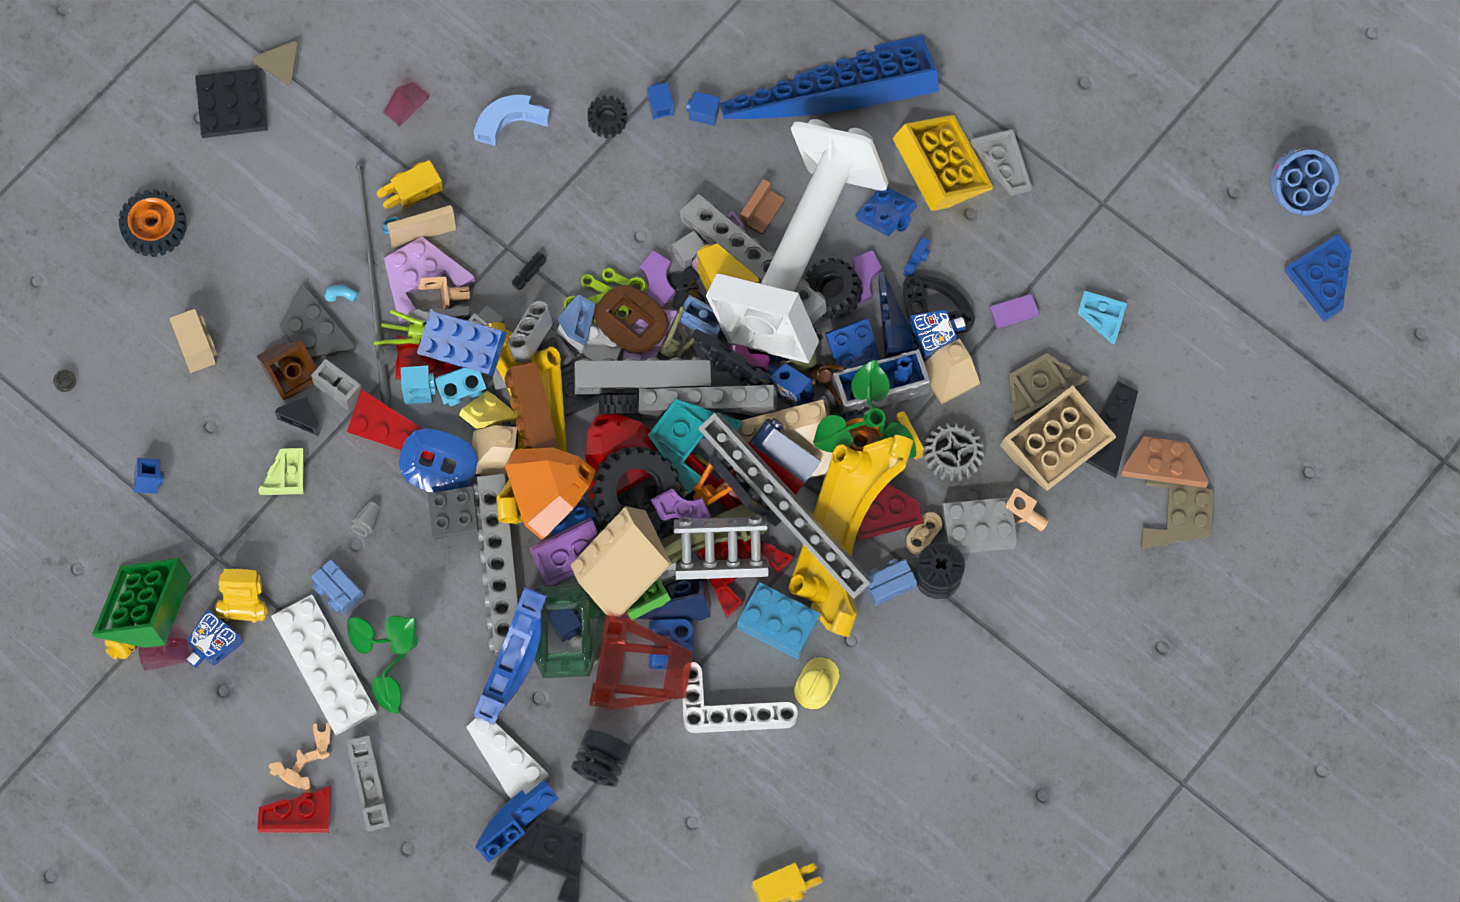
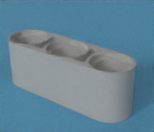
(530, 332)

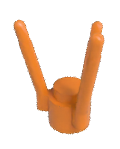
(708, 492)

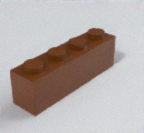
(530, 407)

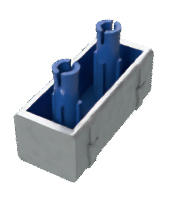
(906, 380)

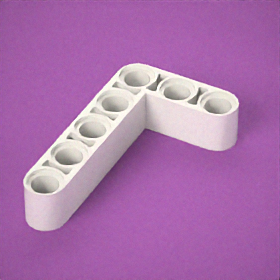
(729, 711)

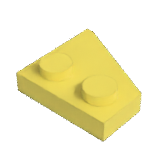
(487, 411)

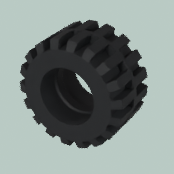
(836, 270)

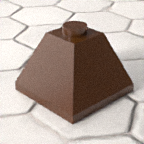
(288, 367)

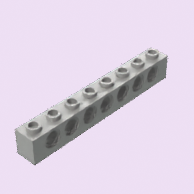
(693, 217)
(489, 487)

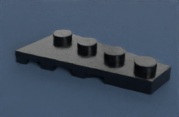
(1117, 416)

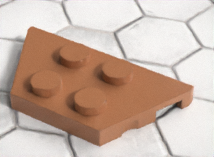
(1165, 462)

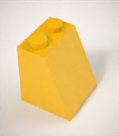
(715, 259)

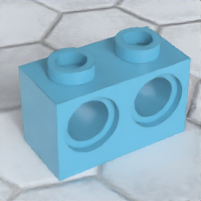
(458, 378)
(417, 384)

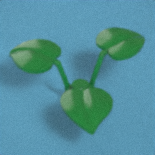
(868, 384)
(402, 639)

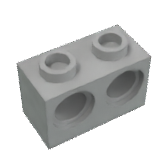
(336, 384)

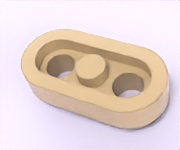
(924, 534)

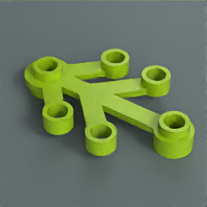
(603, 288)

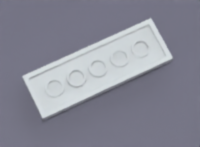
(323, 665)

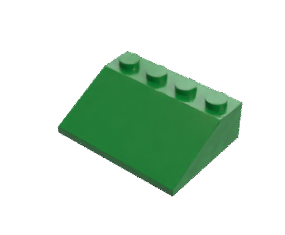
(143, 603)

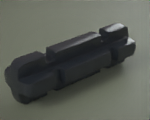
(529, 271)

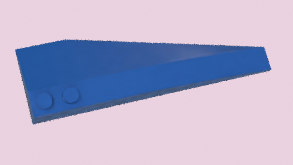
(885, 75)

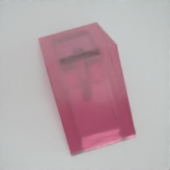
(405, 102)

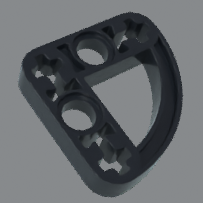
(943, 287)

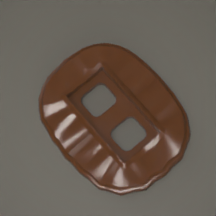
(642, 308)

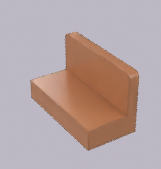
(761, 208)

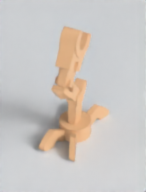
(292, 776)

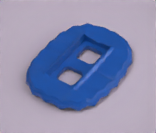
(443, 446)

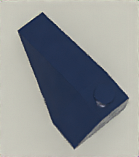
(895, 329)
(688, 601)

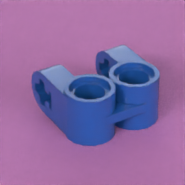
(670, 628)

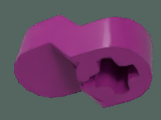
(756, 360)

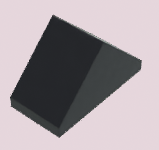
(299, 415)

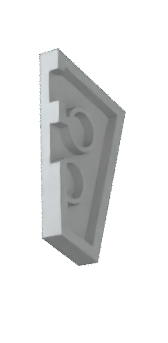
(1004, 160)

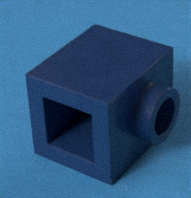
(565, 623)

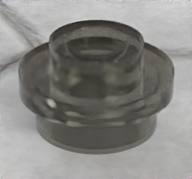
(61, 375)

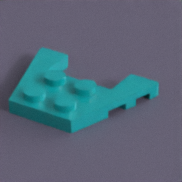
(678, 435)

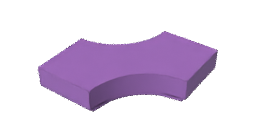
(867, 268)
(656, 270)
(672, 506)

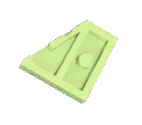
(286, 474)

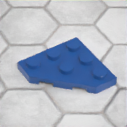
(1323, 276)

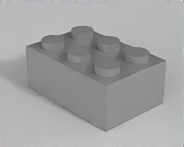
(979, 525)

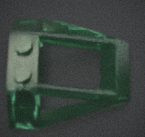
(575, 663)

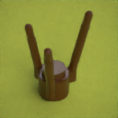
(823, 373)

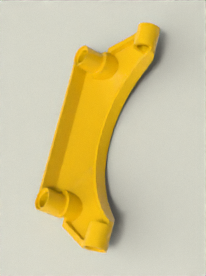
(550, 373)
(845, 496)

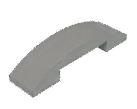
(368, 783)

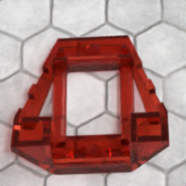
(611, 663)

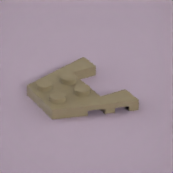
(1187, 515)

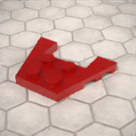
(727, 598)

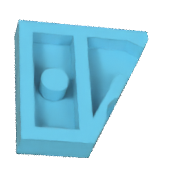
(1102, 314)

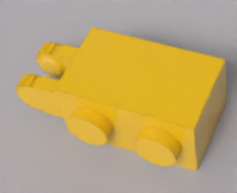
(412, 186)
(785, 884)

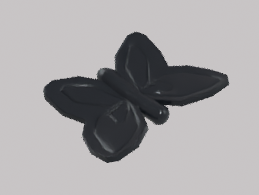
(684, 286)

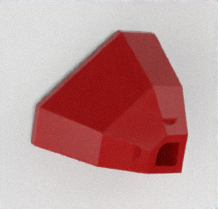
(607, 436)

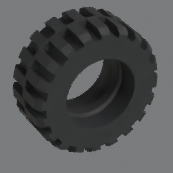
(622, 461)

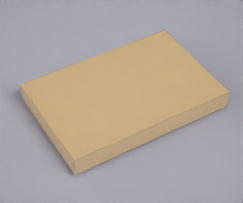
(424, 224)

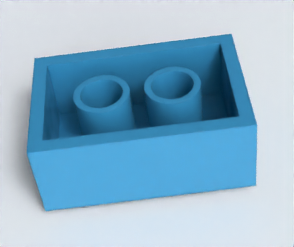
(778, 621)

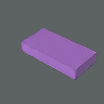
(1014, 311)

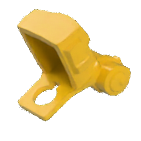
(240, 596)

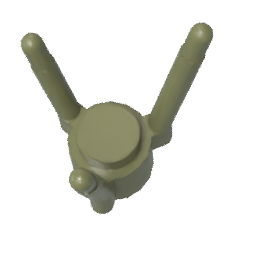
(670, 347)

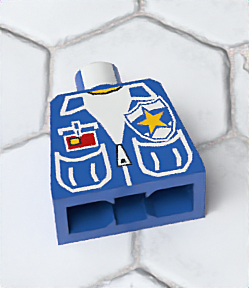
(934, 331)
(791, 385)
(211, 640)

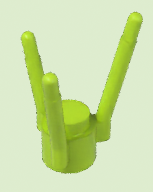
(414, 330)

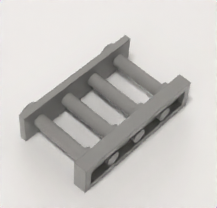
(731, 567)

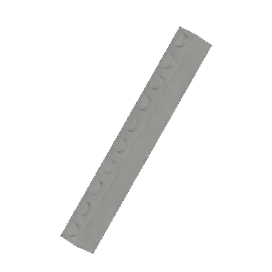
(786, 505)

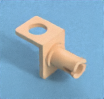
(447, 294)
(1026, 511)

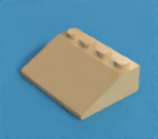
(799, 425)
(1057, 439)
(621, 562)

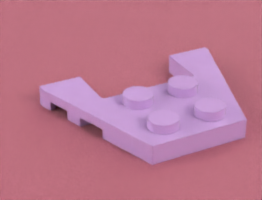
(419, 261)

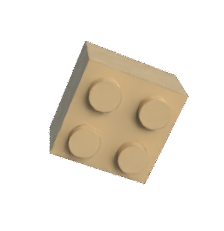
(194, 340)

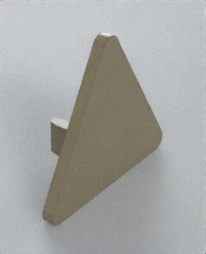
(279, 62)

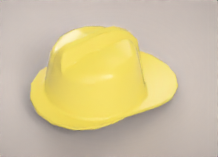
(816, 683)

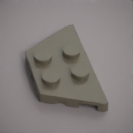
(1040, 384)

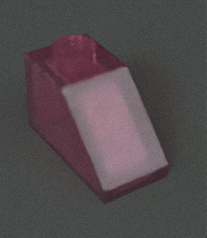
(172, 653)

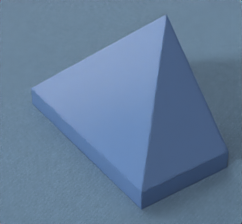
(577, 319)

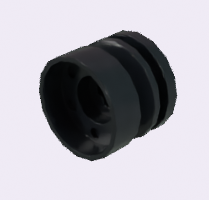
(939, 582)
(602, 755)

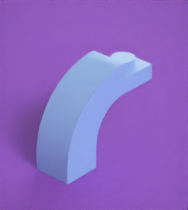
(507, 110)

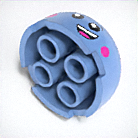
(1304, 181)

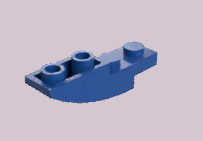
(509, 821)

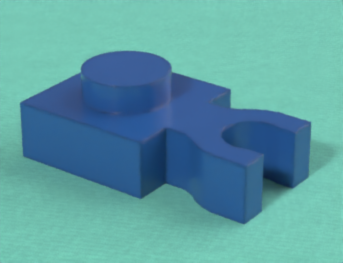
(920, 254)

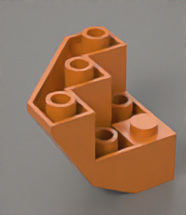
(547, 485)

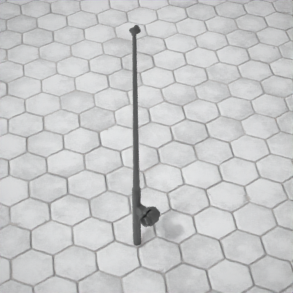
(384, 353)

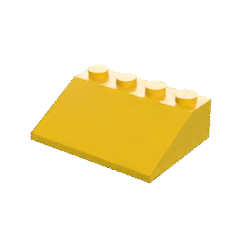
(941, 161)

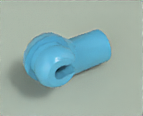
(340, 290)

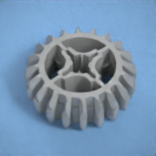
(970, 446)

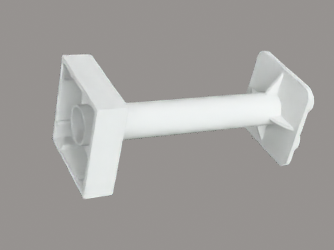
(771, 313)

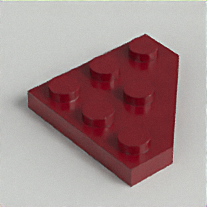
(890, 513)

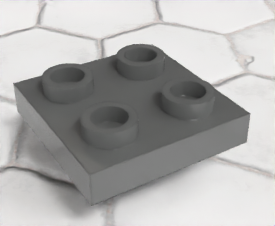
(453, 512)

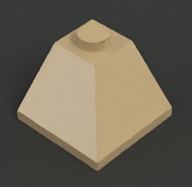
(951, 371)
(493, 449)

